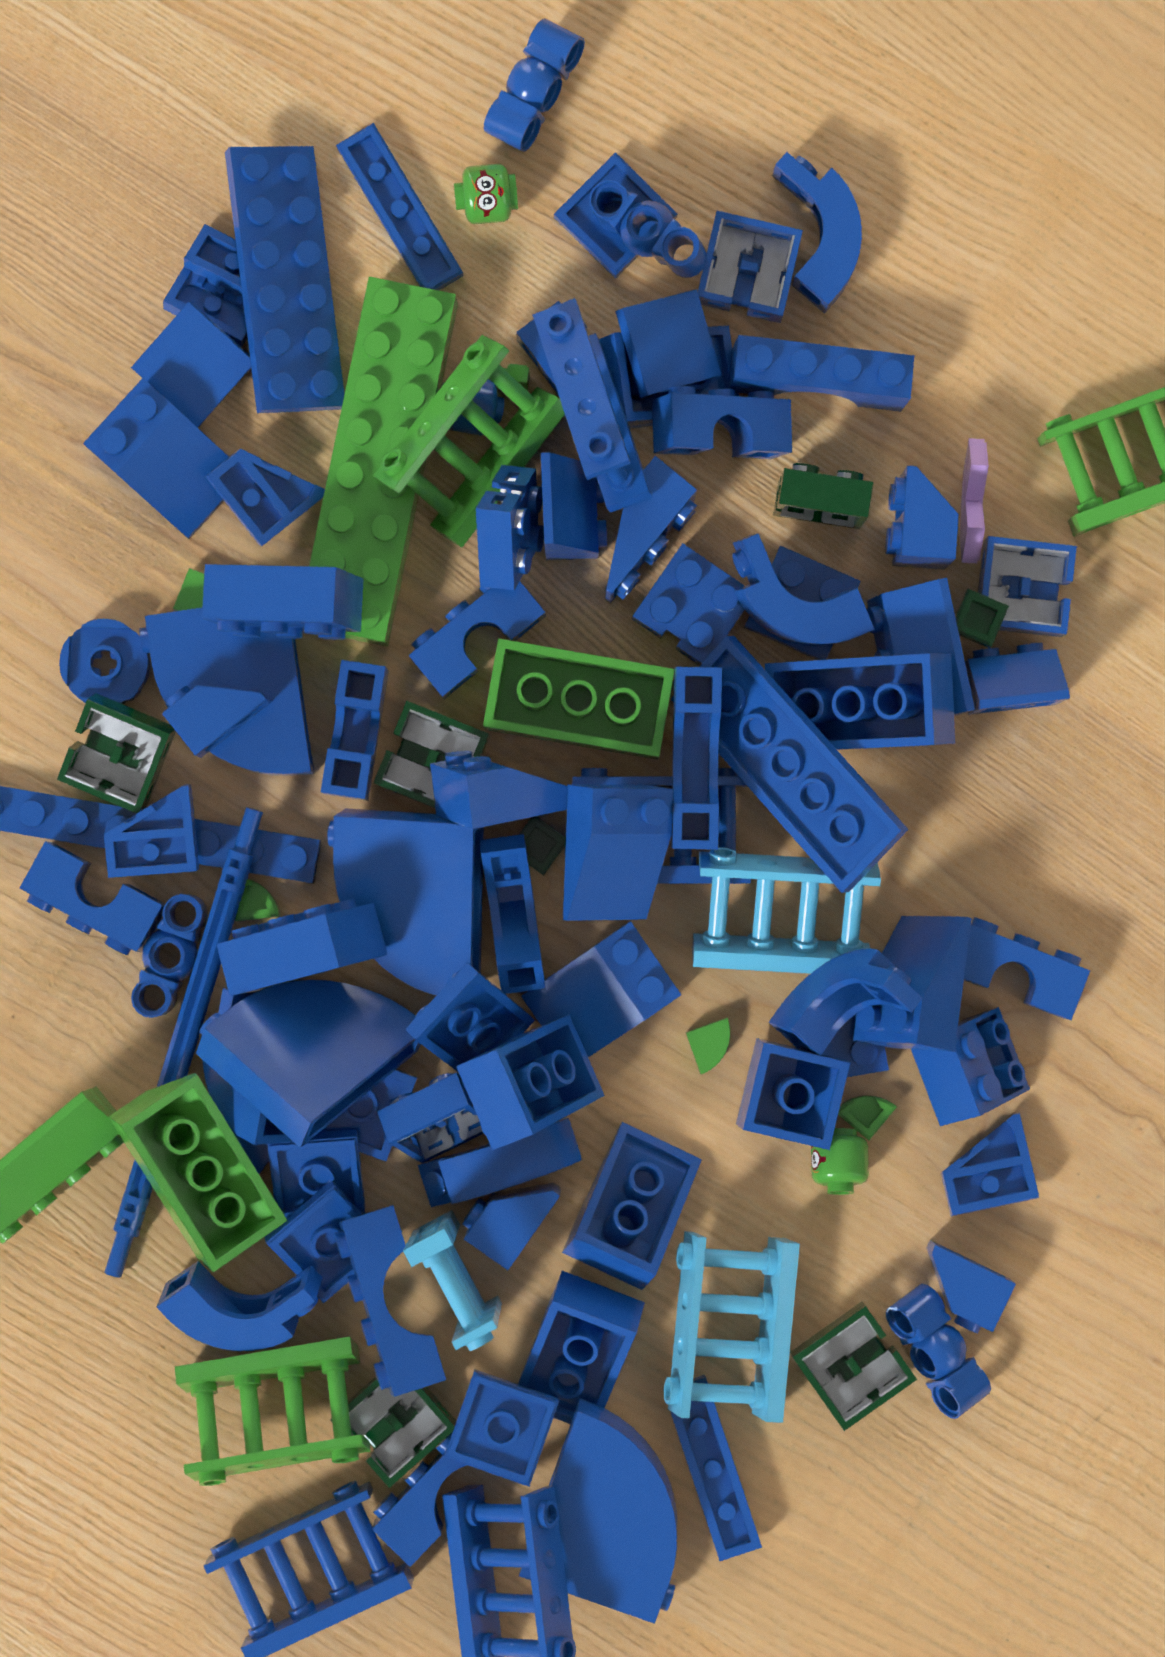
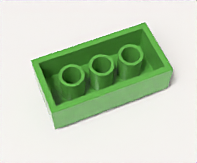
(578, 699)

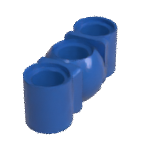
(534, 85)
(634, 214)
(155, 972)
(938, 1351)

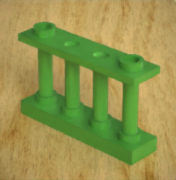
(510, 446)
(1133, 495)
(246, 1375)

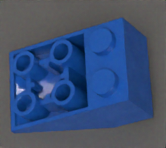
(646, 524)

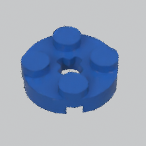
(89, 643)

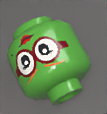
(486, 193)
(843, 1164)

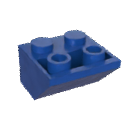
(923, 524)
(975, 1076)

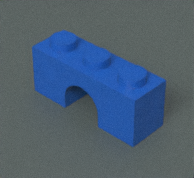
(756, 423)
(443, 654)
(356, 730)
(57, 882)
(1053, 980)

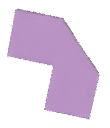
(972, 515)

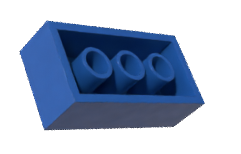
(874, 698)

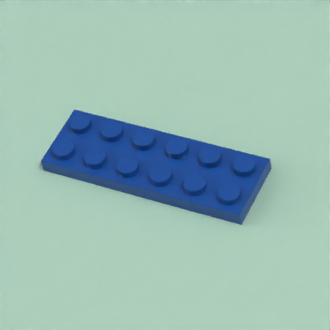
(285, 278)
(799, 771)

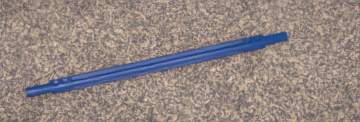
(189, 1021)

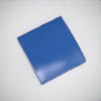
(211, 283)

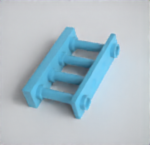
(759, 949)
(435, 1249)
(768, 1351)

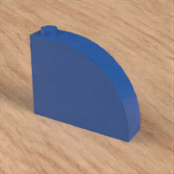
(194, 653)
(423, 886)
(307, 1050)
(614, 1516)

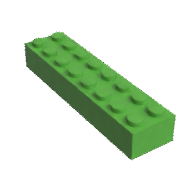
(390, 382)

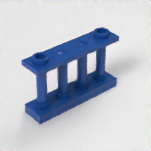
(592, 405)
(683, 866)
(474, 1578)
(345, 1597)

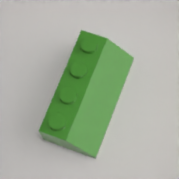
(54, 1155)
(198, 1170)

